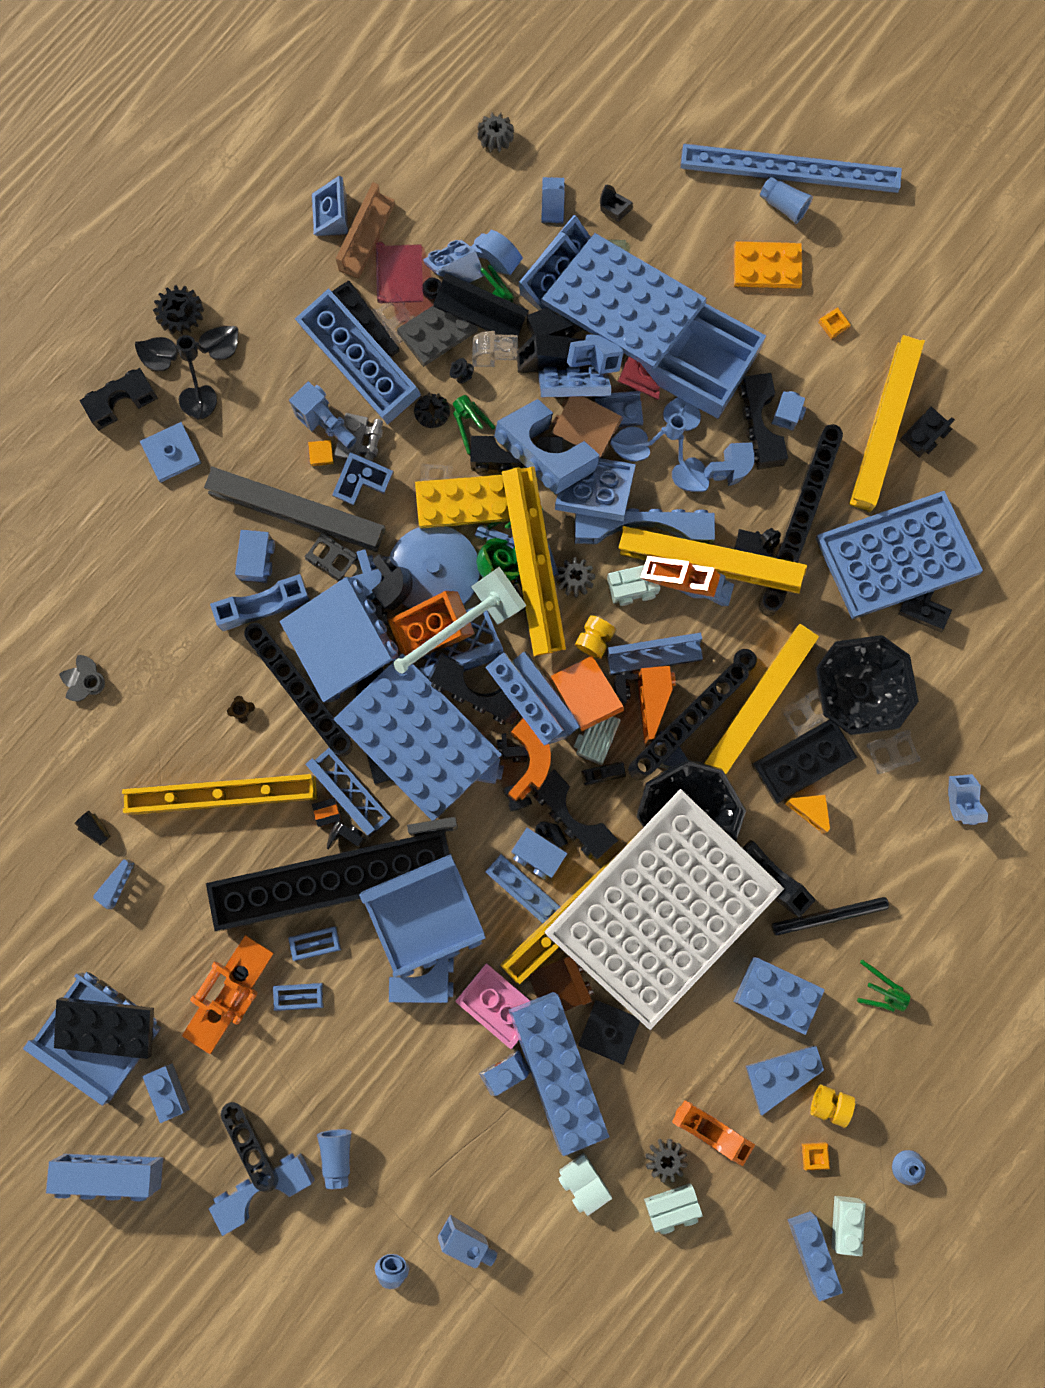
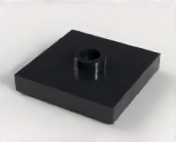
(609, 1032)

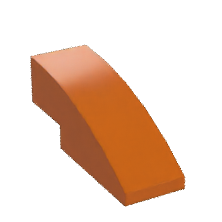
(681, 575)

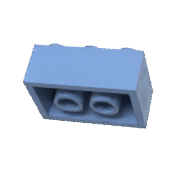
(779, 995)

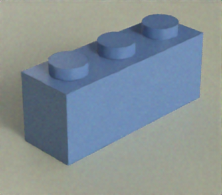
(815, 1256)

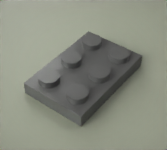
(434, 334)

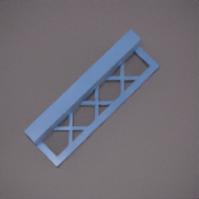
(655, 653)
(343, 800)

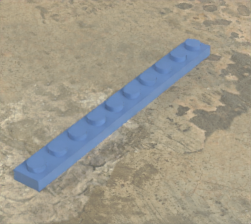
(791, 168)

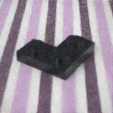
(926, 612)

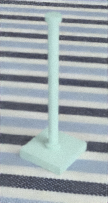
(496, 596)

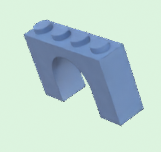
(553, 469)
(429, 988)

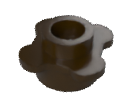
(234, 711)

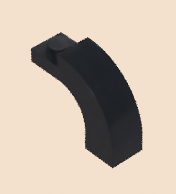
(795, 895)

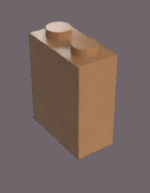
(586, 422)

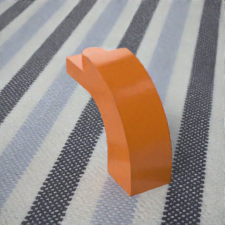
(539, 761)
(713, 1132)

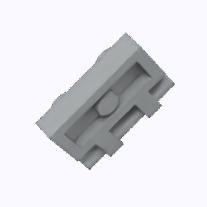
(358, 427)

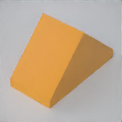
(813, 810)

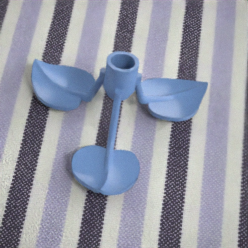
(680, 416)

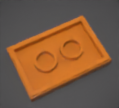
(587, 693)

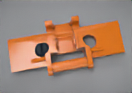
(235, 997)

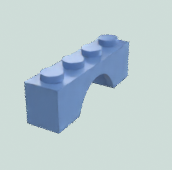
(243, 610)
(233, 1209)

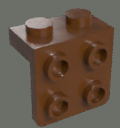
(563, 979)

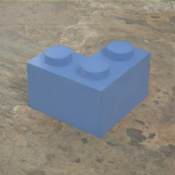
(357, 473)

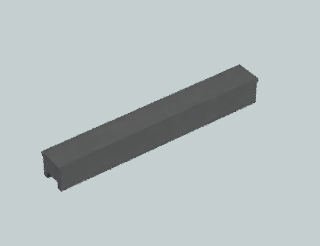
(295, 509)

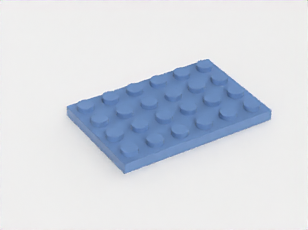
(624, 301)
(898, 554)
(418, 738)

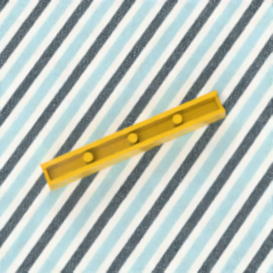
(886, 423)
(533, 560)
(729, 562)
(762, 698)
(219, 794)
(538, 944)

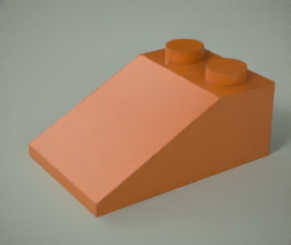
(427, 619)
(654, 692)

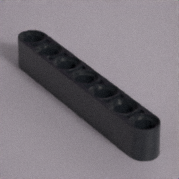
(293, 679)
(682, 727)

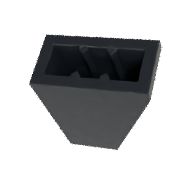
(544, 352)

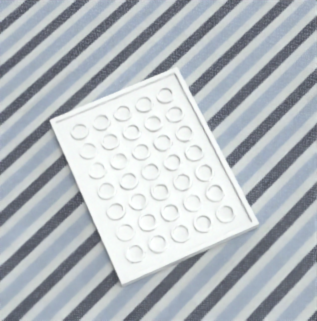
(664, 909)

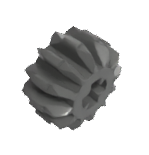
(495, 132)
(576, 569)
(666, 1151)

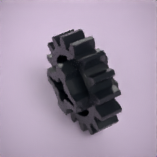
(167, 308)

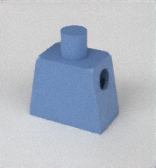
(465, 1243)

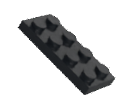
(104, 1028)

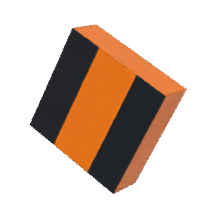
(326, 812)

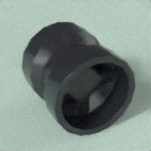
(519, 804)

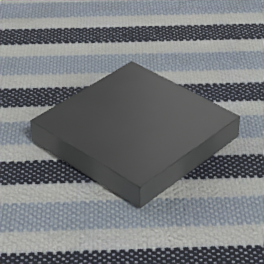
(422, 828)

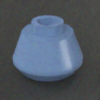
(904, 1163)
(391, 1271)

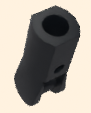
(608, 772)

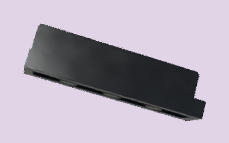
(479, 307)

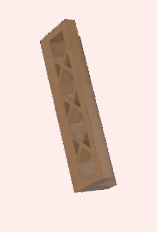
(364, 232)

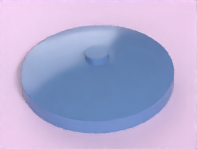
(438, 562)

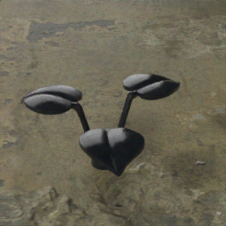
(159, 351)

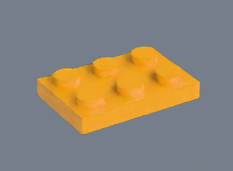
(767, 264)

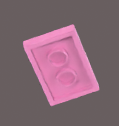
(489, 1000)

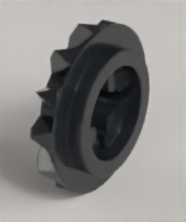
(440, 416)

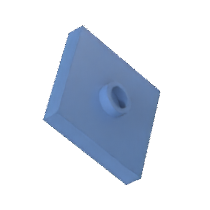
(170, 452)

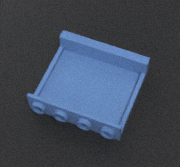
(339, 638)
(533, 697)
(423, 916)
(91, 1073)

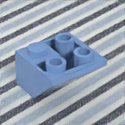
(457, 260)

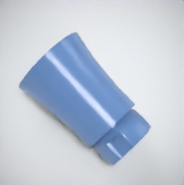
(786, 199)
(335, 1157)

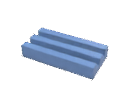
(335, 938)
(319, 995)

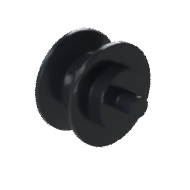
(461, 371)

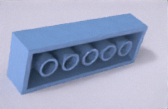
(358, 356)
(558, 1073)

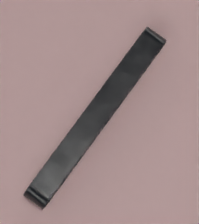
(804, 509)

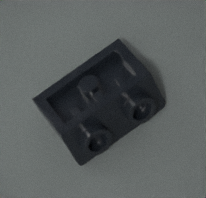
(926, 431)

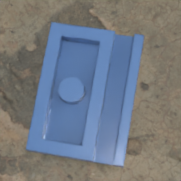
(624, 404)

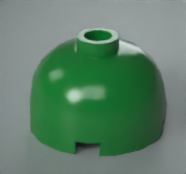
(497, 554)

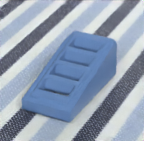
(111, 889)

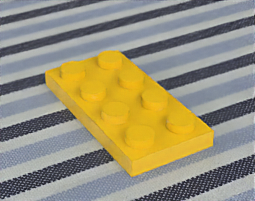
(461, 501)

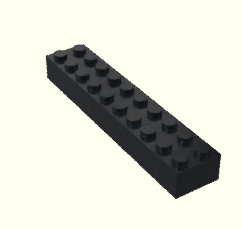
(317, 881)

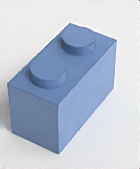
(254, 556)
(538, 853)
(166, 1093)

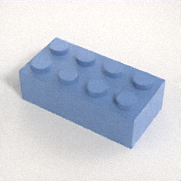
(104, 1176)

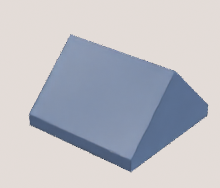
(330, 209)

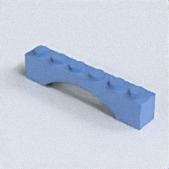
(685, 525)

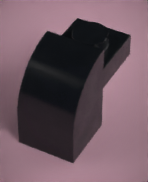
(395, 586)

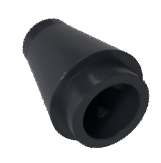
(91, 826)

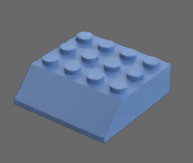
(709, 360)

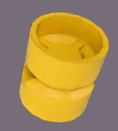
(596, 635)
(831, 1105)

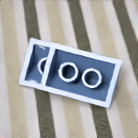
(553, 262)

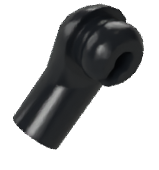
(552, 831)

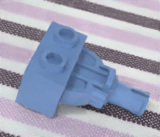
(313, 410)

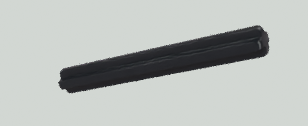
(830, 916)

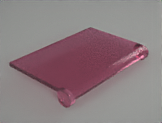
(399, 273)

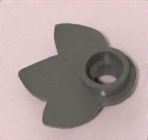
(79, 679)

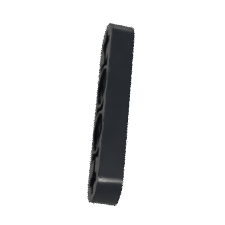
(246, 1148)

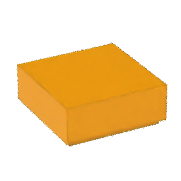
(834, 323)
(321, 453)
(815, 1156)

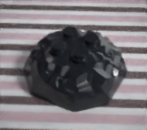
(866, 685)
(701, 783)

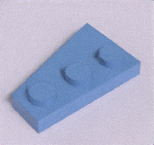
(782, 1075)

